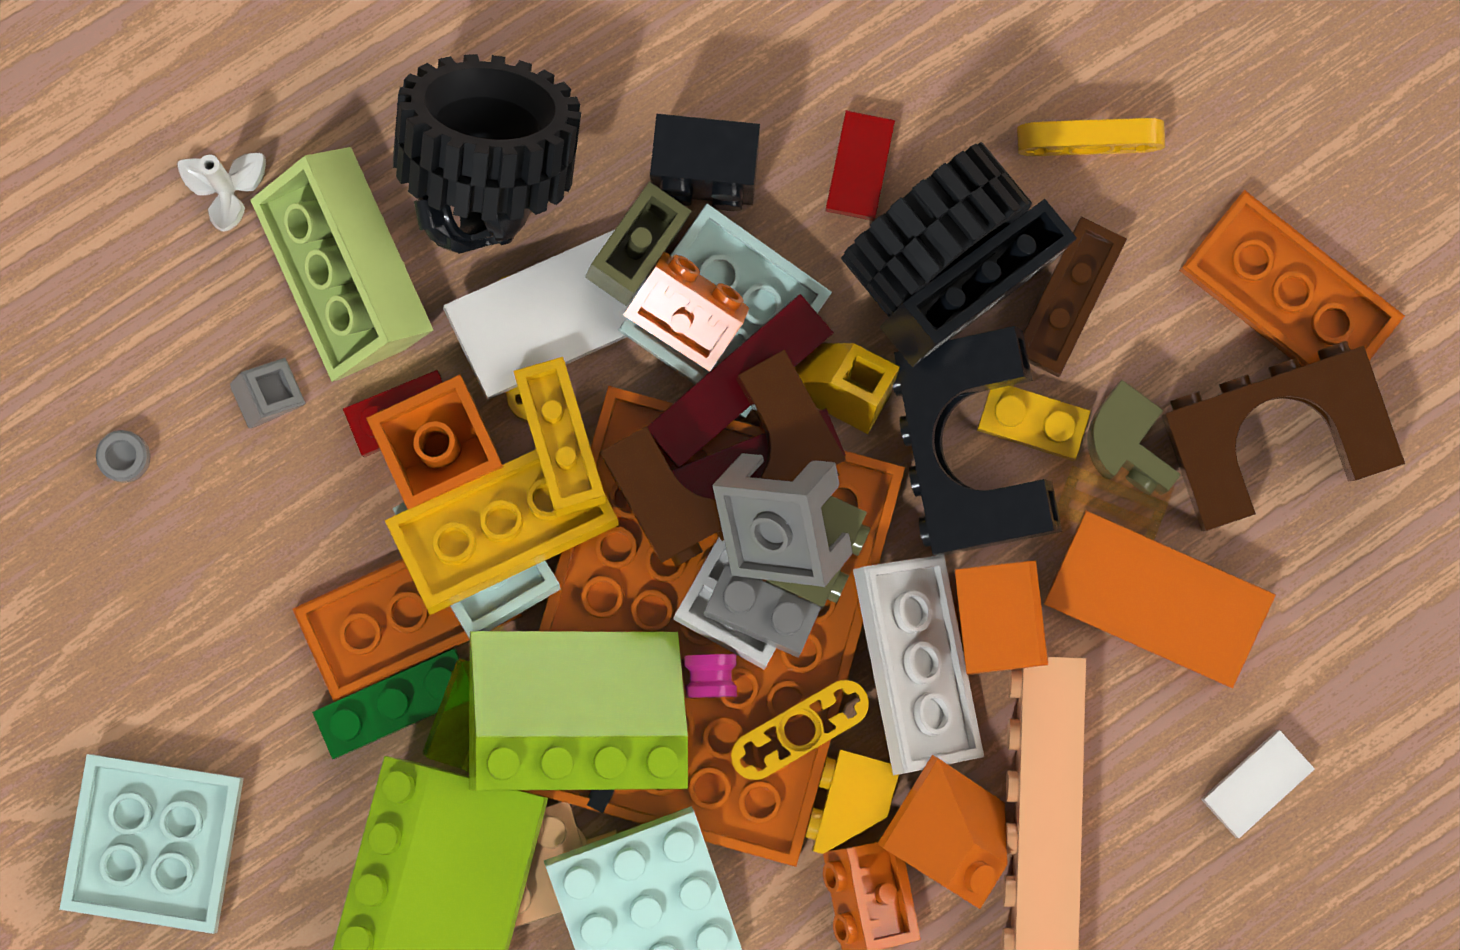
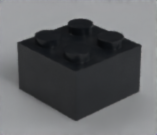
(705, 160)

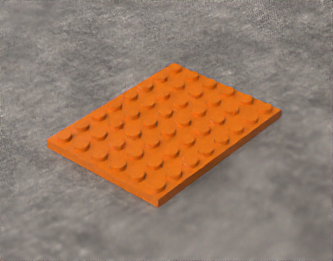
(623, 587)

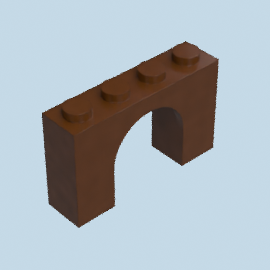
(1336, 387)
(679, 518)

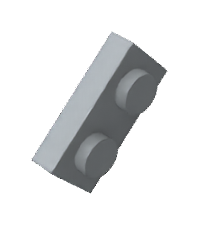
(762, 611)

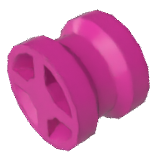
(710, 676)

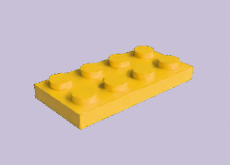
(488, 532)

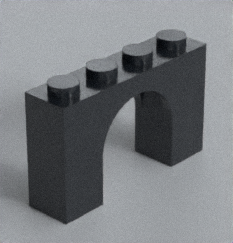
(956, 514)

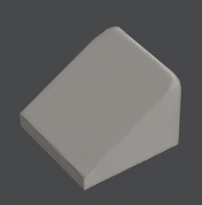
(266, 392)

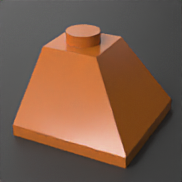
(951, 832)

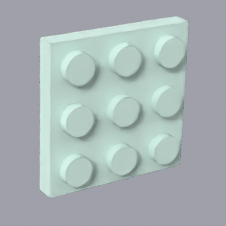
(747, 265)
(151, 843)
(644, 890)

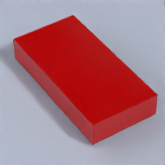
(860, 165)

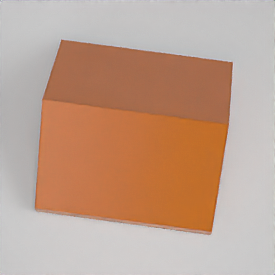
(435, 442)
(1001, 617)

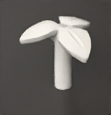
(208, 177)

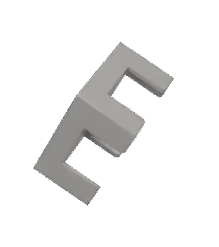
(778, 525)

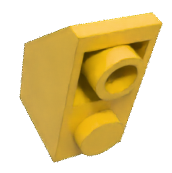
(848, 382)
(855, 800)

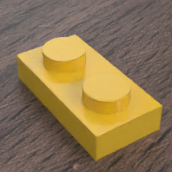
(1034, 421)

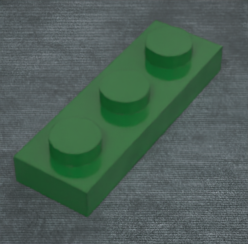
(385, 706)

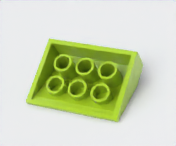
(576, 711)
(439, 863)

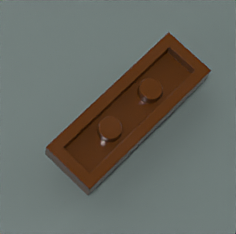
(1071, 295)

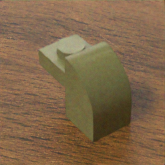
(1116, 436)

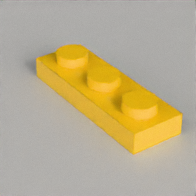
(559, 437)

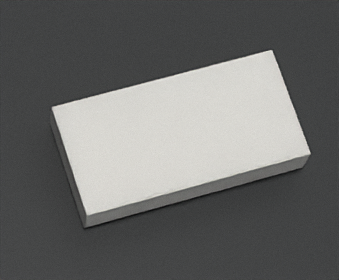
(1257, 784)

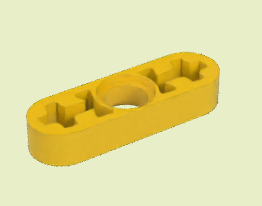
(1091, 137)
(826, 699)

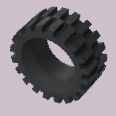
(486, 137)
(935, 226)

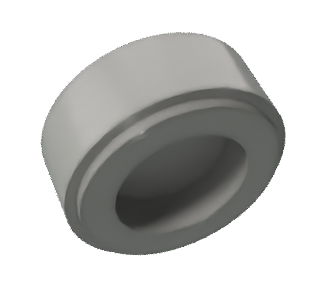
(123, 456)

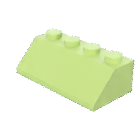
(341, 262)

